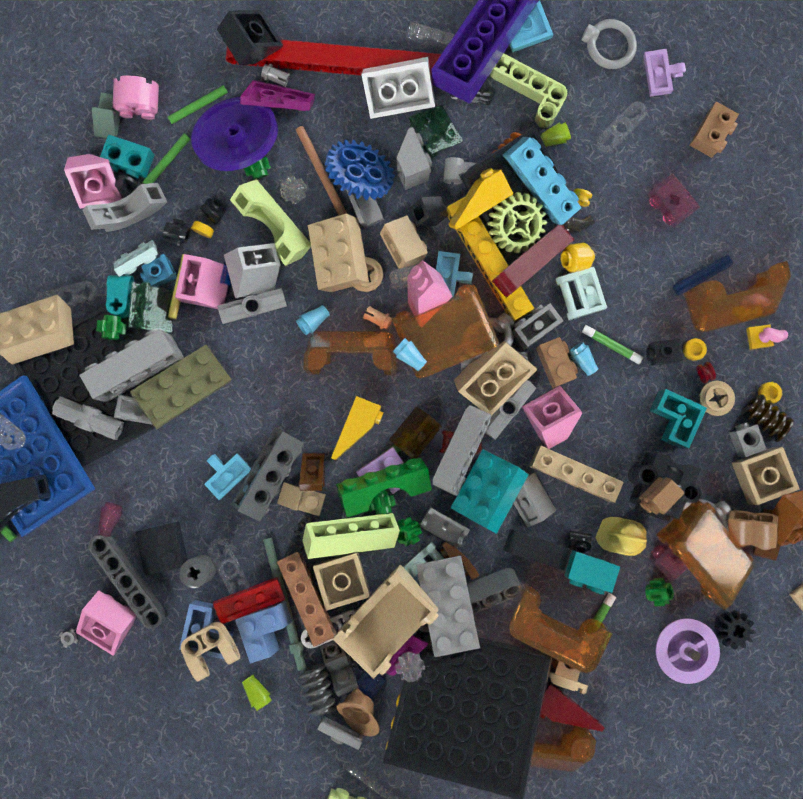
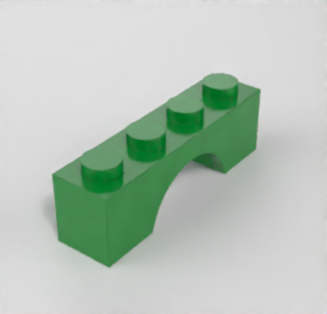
(358, 493)

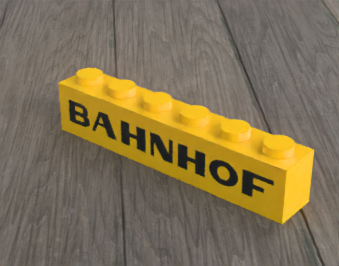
(490, 263)

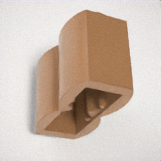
(661, 496)
(753, 529)

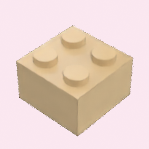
(765, 475)
(341, 580)

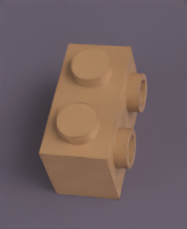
(714, 130)
(556, 362)

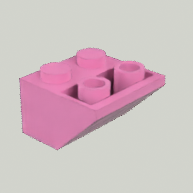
(201, 283)

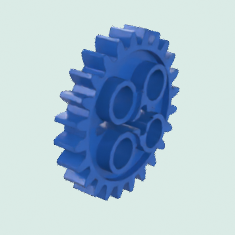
(359, 170)

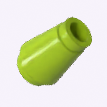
(556, 135)
(256, 693)

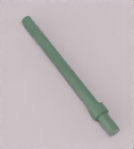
(296, 646)

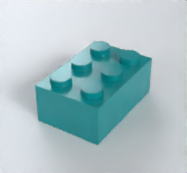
(489, 491)

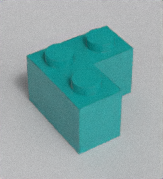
(683, 417)
(592, 571)

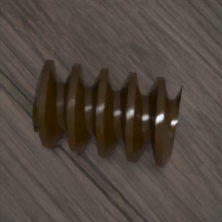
(769, 417)

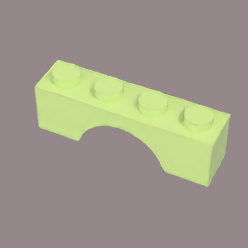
(256, 202)

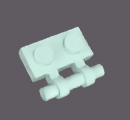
(143, 254)

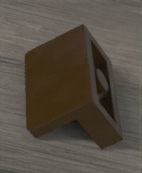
(415, 433)

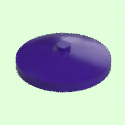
(234, 135)

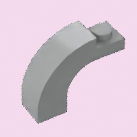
(120, 214)

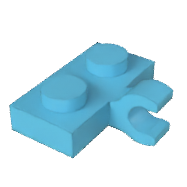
(448, 266)
(227, 475)

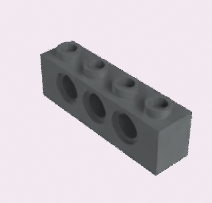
(256, 479)

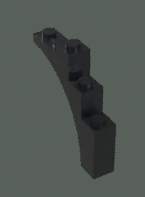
(20, 494)

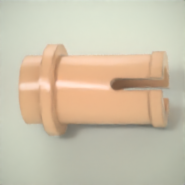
(379, 318)

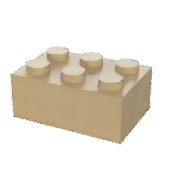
(338, 253)
(35, 329)

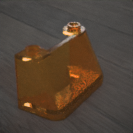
(714, 309)
(448, 331)
(324, 343)
(708, 553)
(575, 648)
(572, 753)

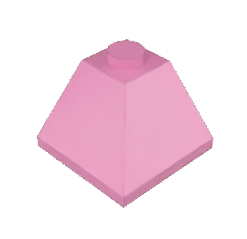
(91, 180)
(553, 416)

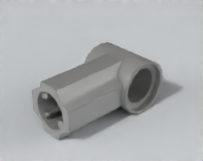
(454, 167)

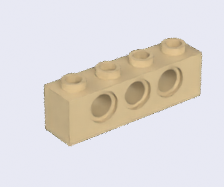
(576, 474)

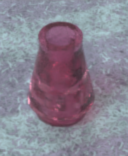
(109, 518)

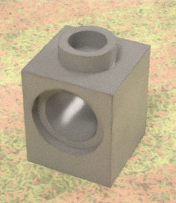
(756, 441)

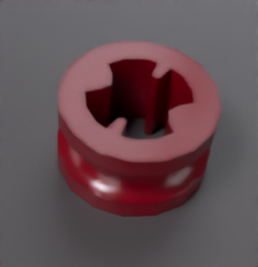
(706, 372)

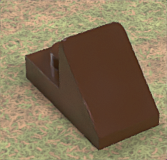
(312, 472)

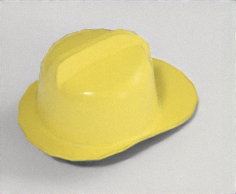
(622, 536)

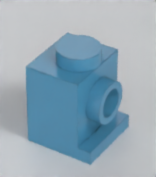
(165, 274)

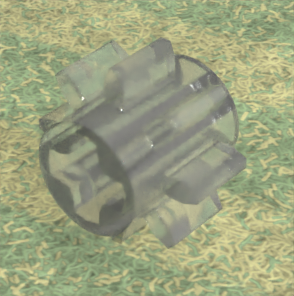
(293, 189)
(410, 667)

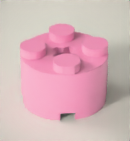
(135, 97)

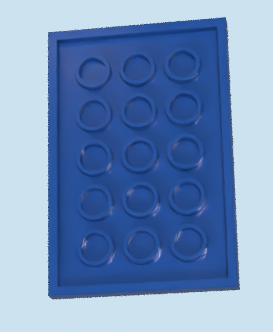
(42, 454)

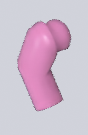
(773, 335)

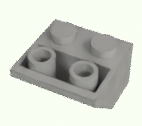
(412, 163)
(253, 269)

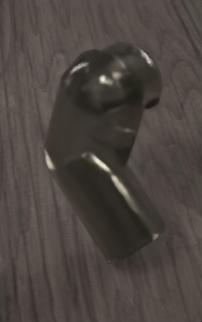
(577, 225)

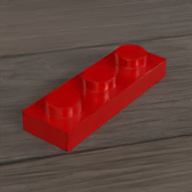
(249, 600)

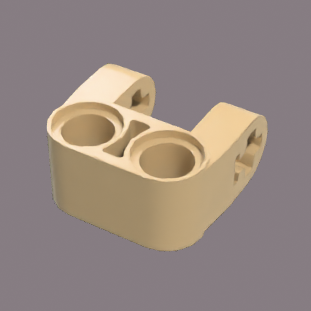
(194, 658)

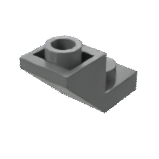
(339, 668)

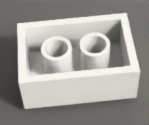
(398, 87)

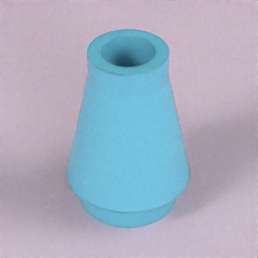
(311, 320)
(408, 353)
(583, 358)

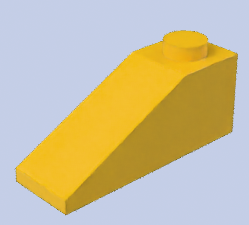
(482, 196)
(359, 422)

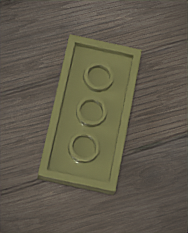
(180, 386)

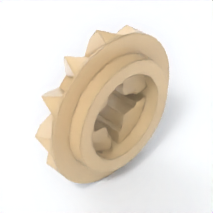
(375, 277)
(725, 403)

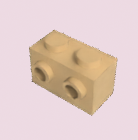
(403, 242)

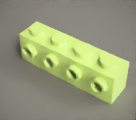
(350, 535)

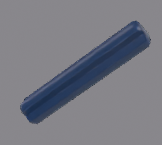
(702, 275)

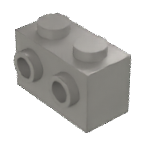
(537, 326)

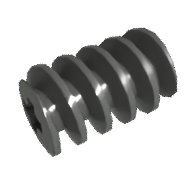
(189, 574)
(318, 690)

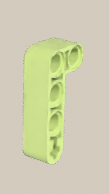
(524, 86)

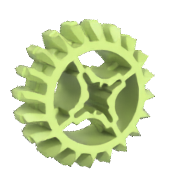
(532, 214)

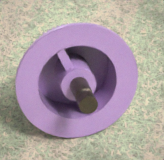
(687, 651)

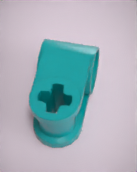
(119, 292)

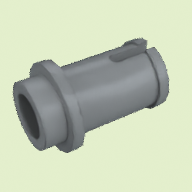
(275, 75)

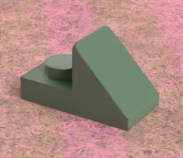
(105, 117)

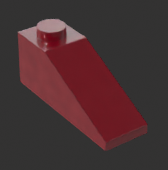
(562, 709)

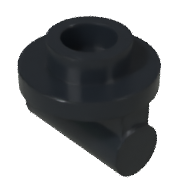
(125, 184)
(213, 209)
(580, 541)

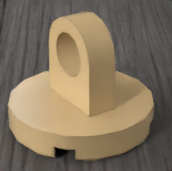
(567, 678)

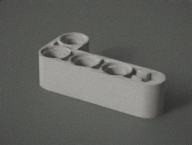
(461, 450)

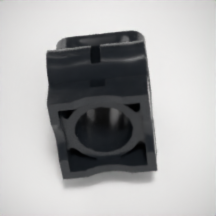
(662, 466)

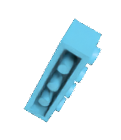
(542, 180)

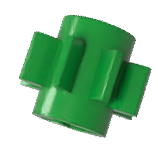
(259, 169)
(111, 327)
(382, 503)
(408, 531)
(659, 592)

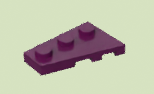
(276, 96)

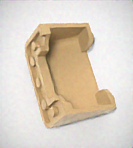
(386, 622)

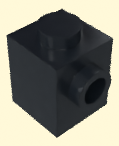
(428, 211)
(664, 352)

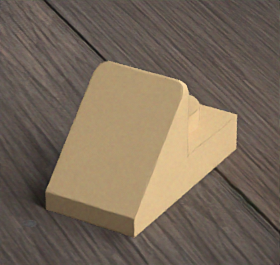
(301, 500)

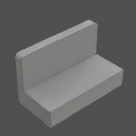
(366, 211)
(533, 502)

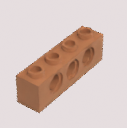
(307, 599)

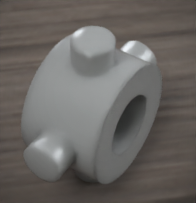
(68, 638)

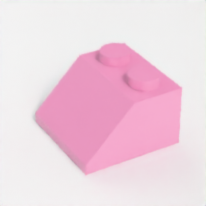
(426, 288)
(105, 622)

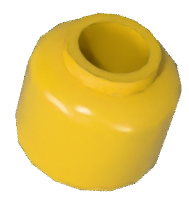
(577, 257)

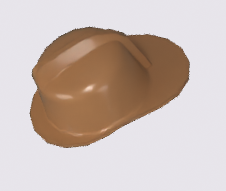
(358, 713)

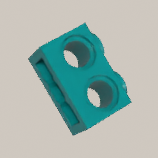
(129, 153)

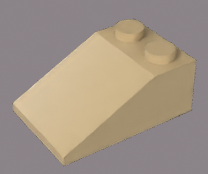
(494, 377)

